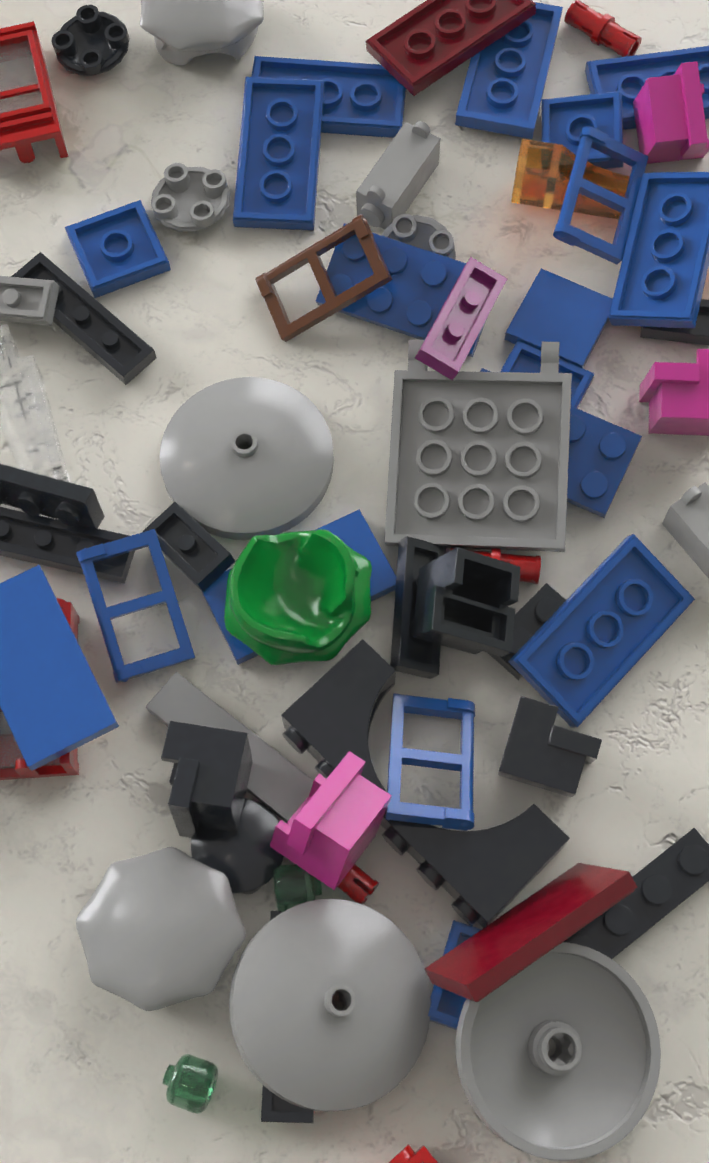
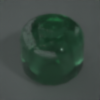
(294, 886)
(191, 1083)

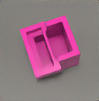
(672, 116)
(678, 396)
(333, 823)

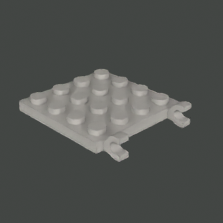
(480, 457)

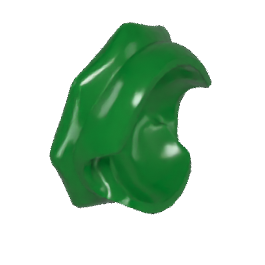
(297, 596)

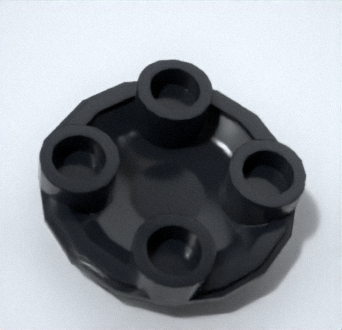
(91, 42)
(242, 855)

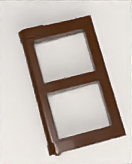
(333, 301)

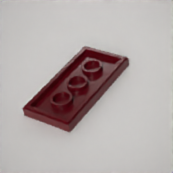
(443, 36)
(530, 930)

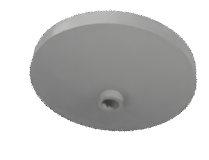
(247, 457)
(287, 1015)
(602, 1061)

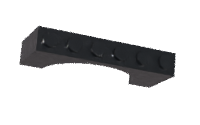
(475, 867)

